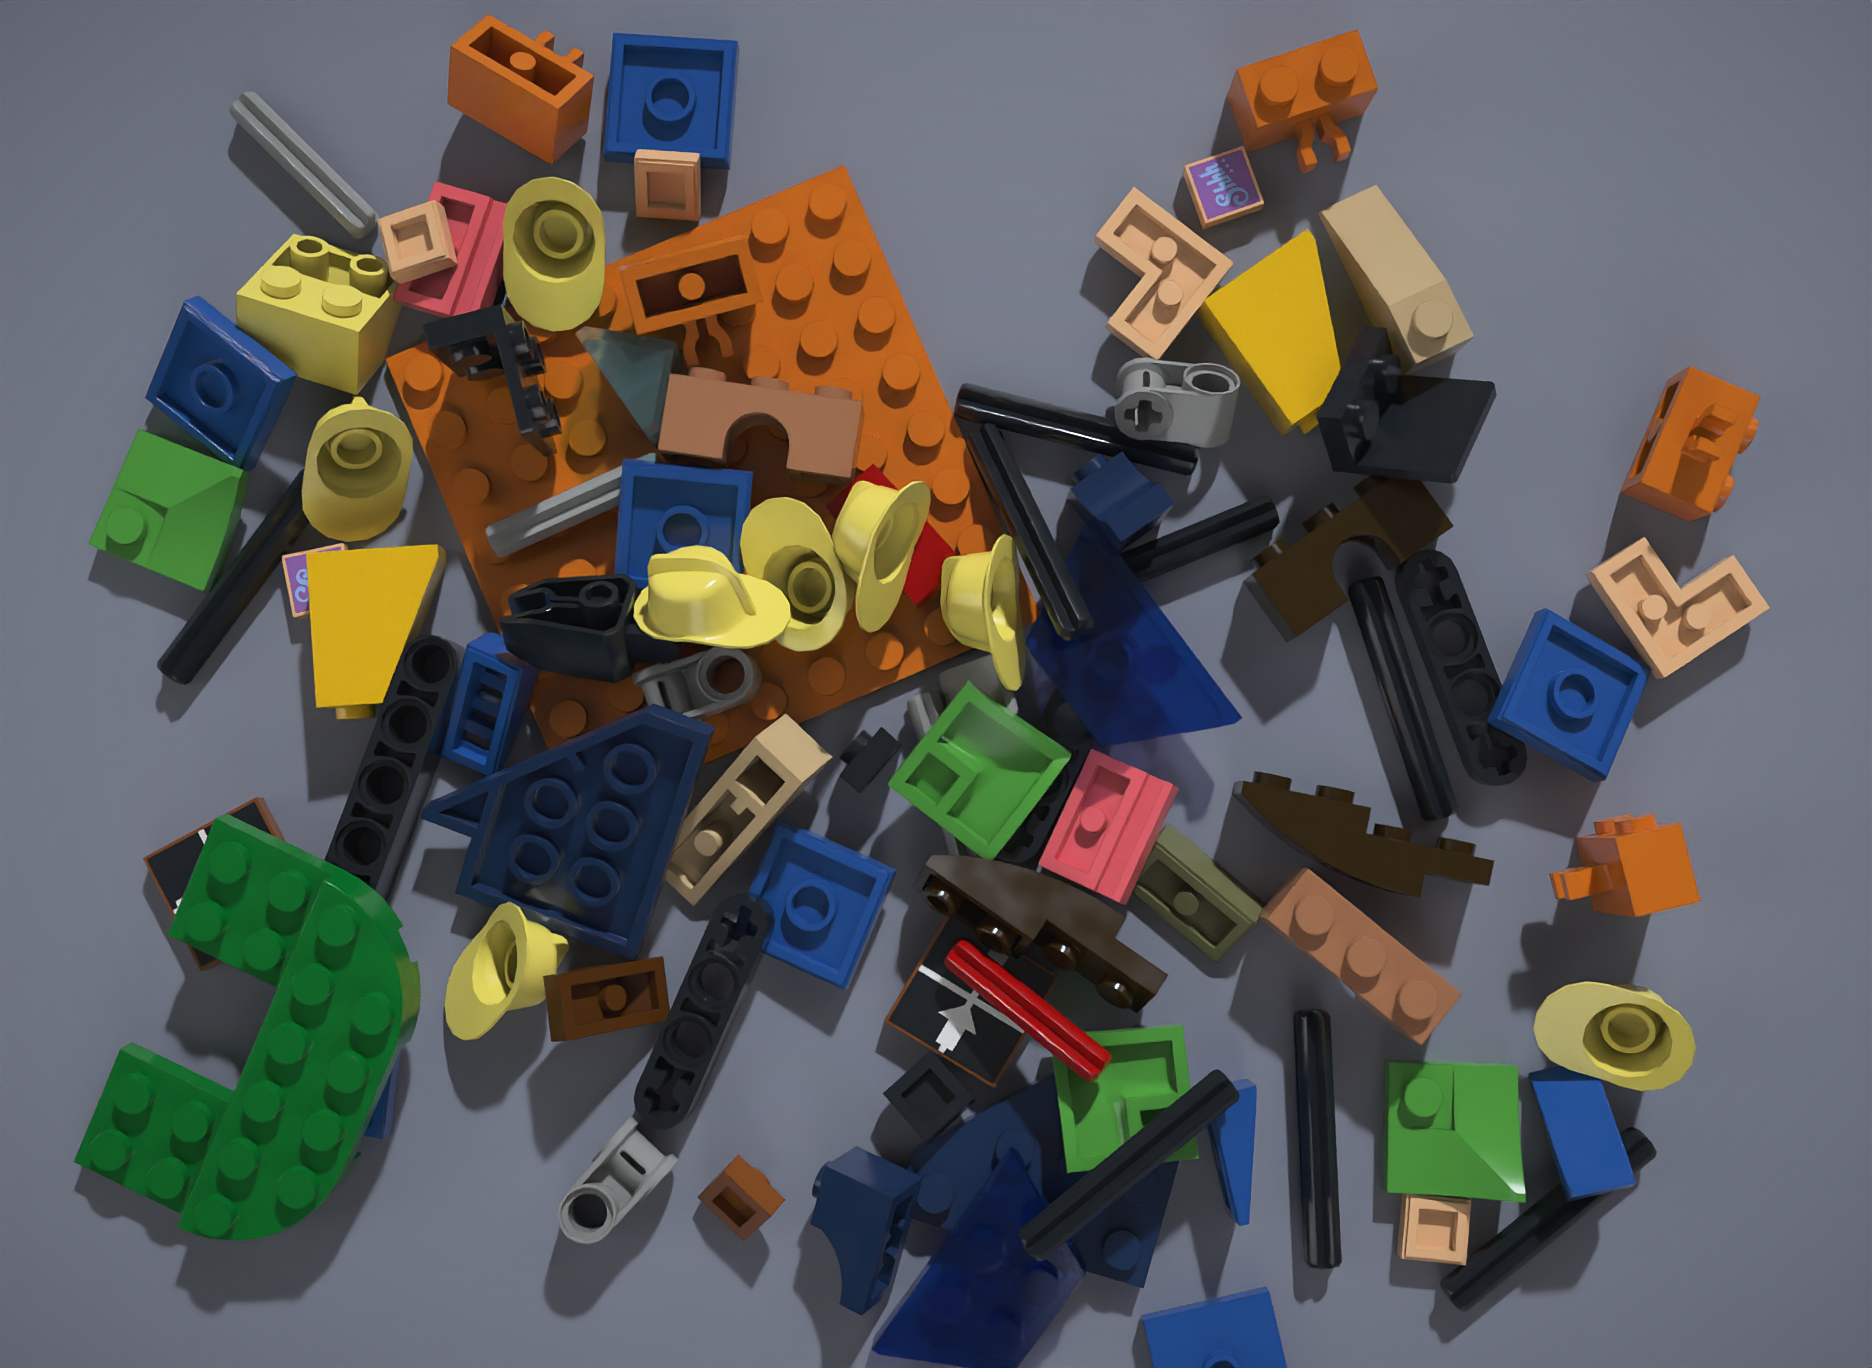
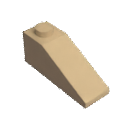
(1396, 280)
(743, 805)

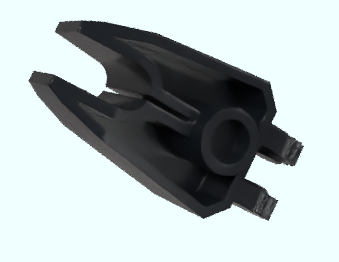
(582, 628)

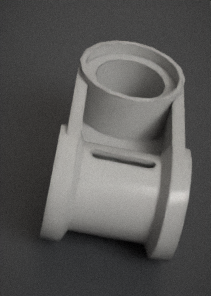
(1181, 403)
(690, 683)
(621, 1176)

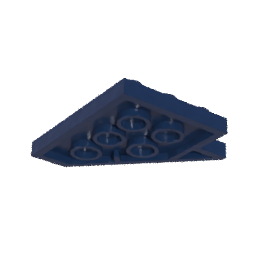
(583, 827)
(964, 1156)

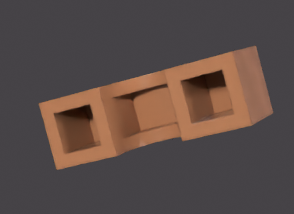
(708, 414)
(1359, 954)

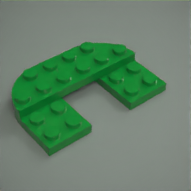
(340, 1015)

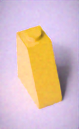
(1278, 333)
(363, 618)

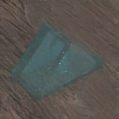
(637, 371)

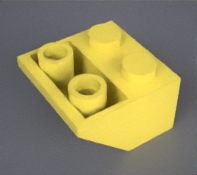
(322, 311)

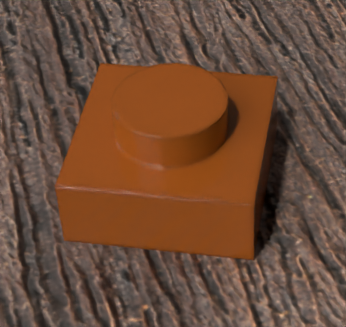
(741, 1197)

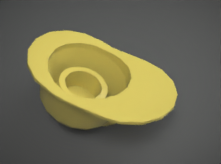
(553, 253)
(356, 471)
(877, 543)
(795, 553)
(704, 601)
(984, 607)
(500, 971)
(1615, 1034)

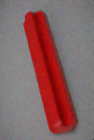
(1028, 1010)

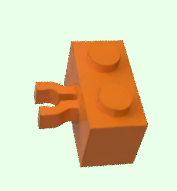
(521, 87)
(1303, 94)
(692, 287)
(1692, 445)
(1630, 867)

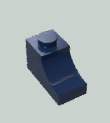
(1118, 499)
(866, 1215)

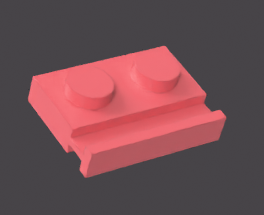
(479, 247)
(1108, 826)

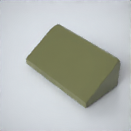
(1196, 895)

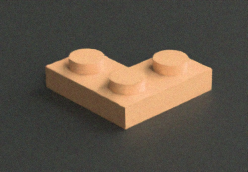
(1174, 271)
(1668, 621)

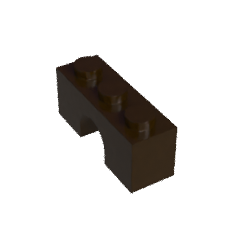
(1298, 582)

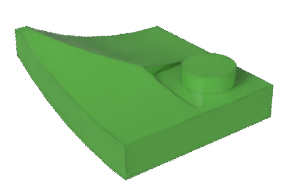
(172, 511)
(979, 771)
(1139, 1084)
(1452, 1130)

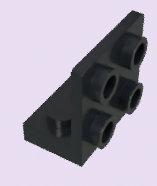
(491, 344)
(1398, 422)

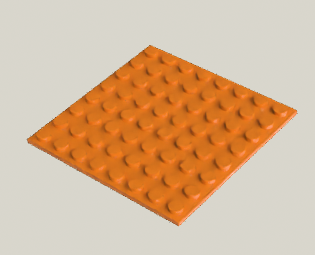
(823, 321)

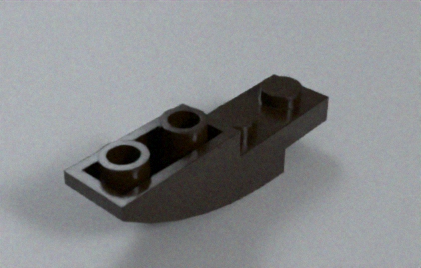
(1335, 836)
(1019, 906)

